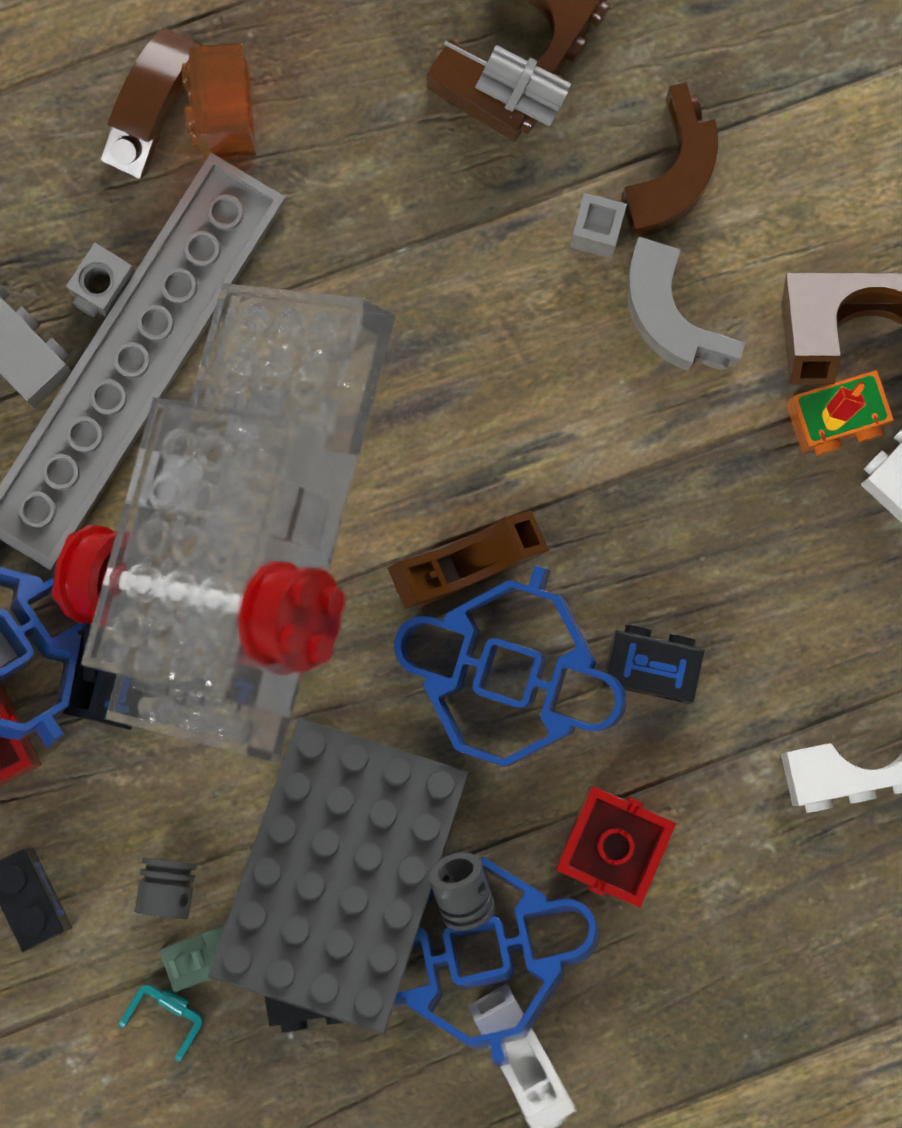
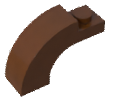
(145, 102)

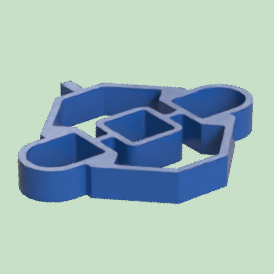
(462, 622)
(62, 648)
(548, 969)

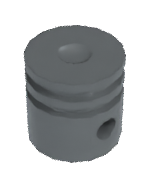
(165, 888)
(462, 891)

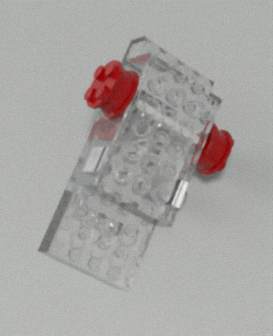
(232, 524)

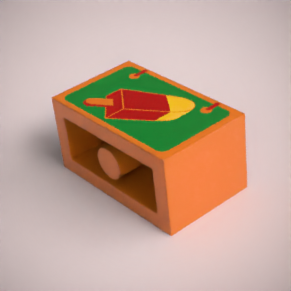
(840, 412)

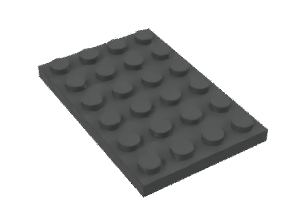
(339, 876)

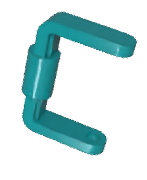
(171, 1002)

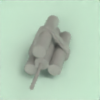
(520, 84)

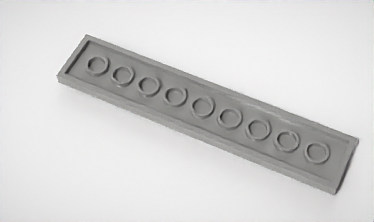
(133, 359)

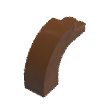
(669, 198)
(468, 561)

